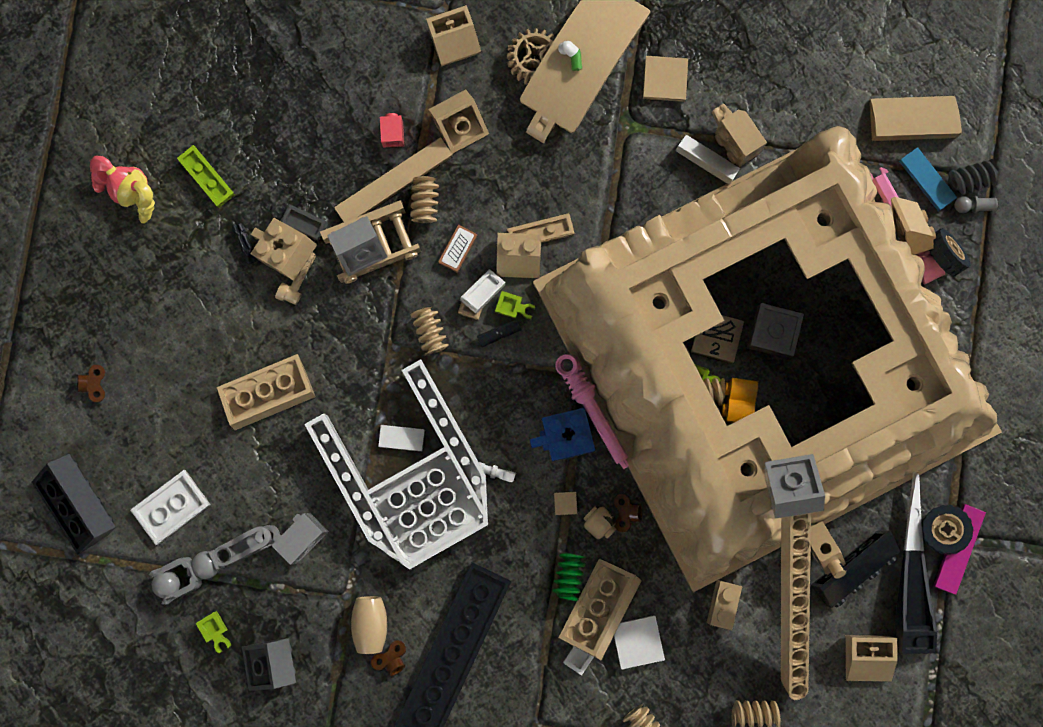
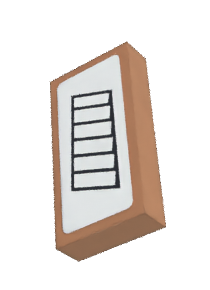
(457, 248)

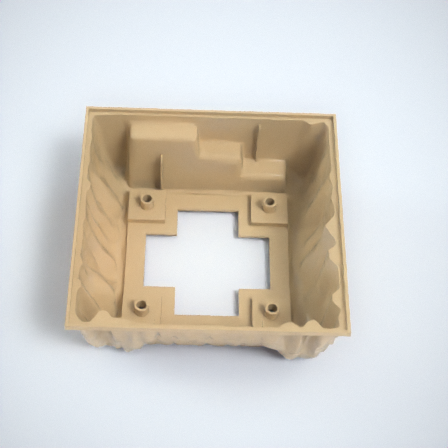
(660, 405)

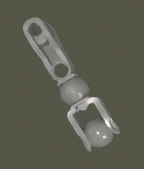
(207, 563)

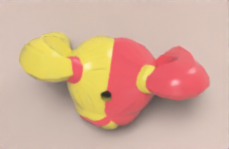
(124, 185)

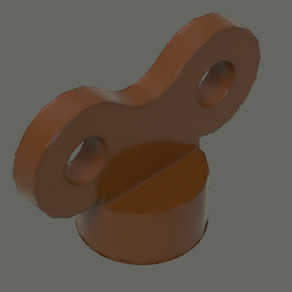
(91, 383)
(627, 512)
(391, 659)

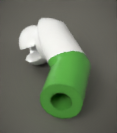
(573, 52)

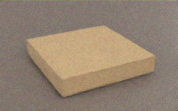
(665, 78)

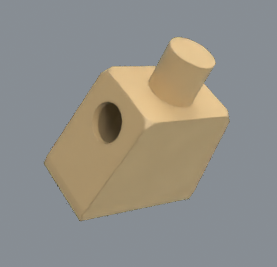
(826, 551)

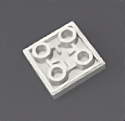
(638, 642)

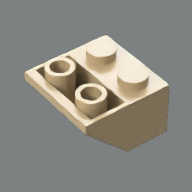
(453, 35)
(870, 657)

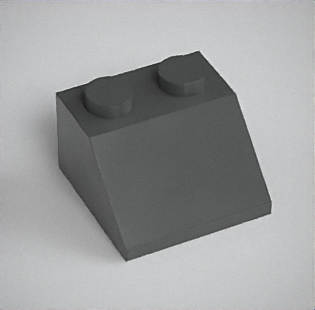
(269, 664)

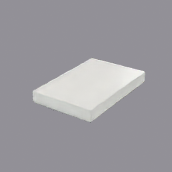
(170, 507)

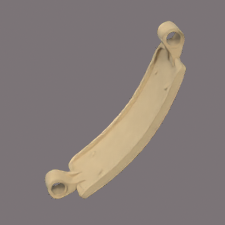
(602, 34)

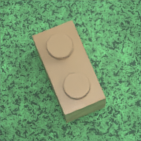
(724, 605)

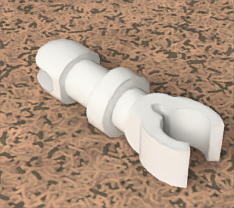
(500, 473)

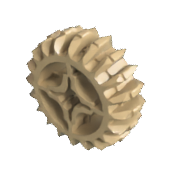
(527, 41)

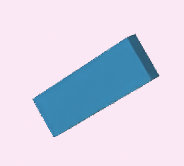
(927, 179)

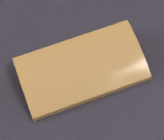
(914, 118)
(265, 392)
(600, 609)

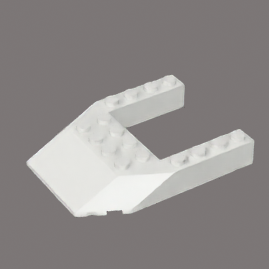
(424, 504)

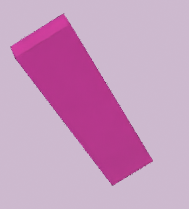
(954, 565)

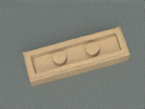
(550, 228)

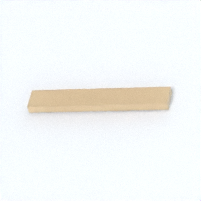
(394, 181)

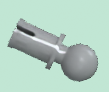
(964, 204)

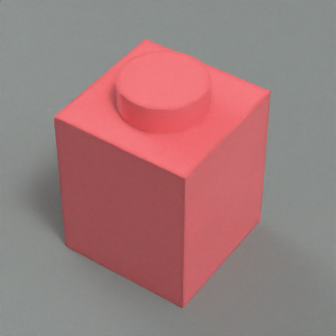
(392, 130)

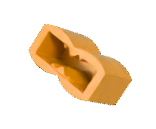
(740, 399)

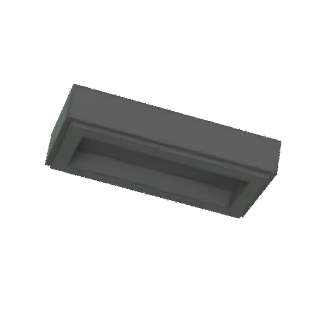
(304, 222)

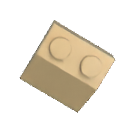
(459, 121)
(912, 225)
(518, 255)

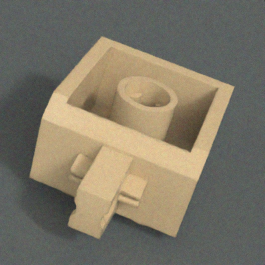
(738, 135)
(282, 248)

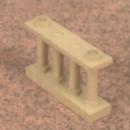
(394, 213)

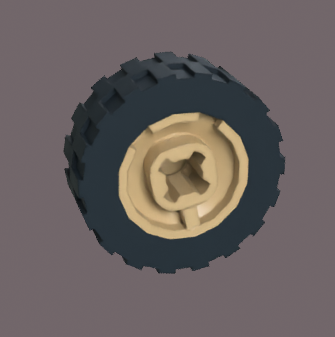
(949, 253)
(947, 529)

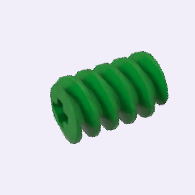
(569, 576)

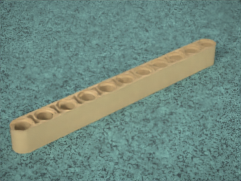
(795, 603)

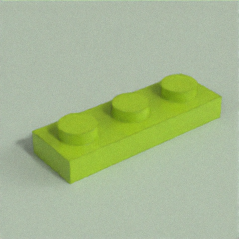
(206, 176)

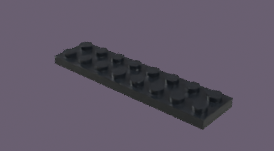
(454, 649)

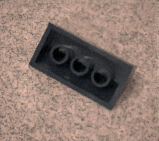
(73, 503)
(860, 565)

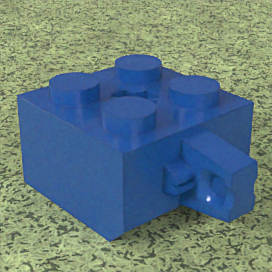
(555, 427)

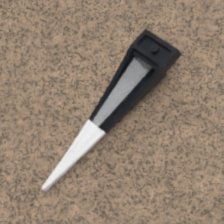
(914, 610)

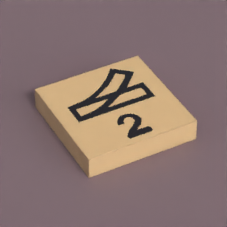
(719, 341)

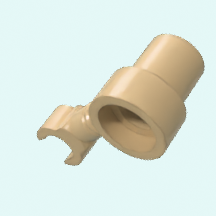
(291, 293)

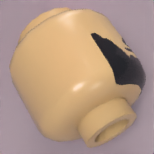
(600, 522)

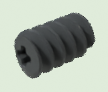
(974, 176)

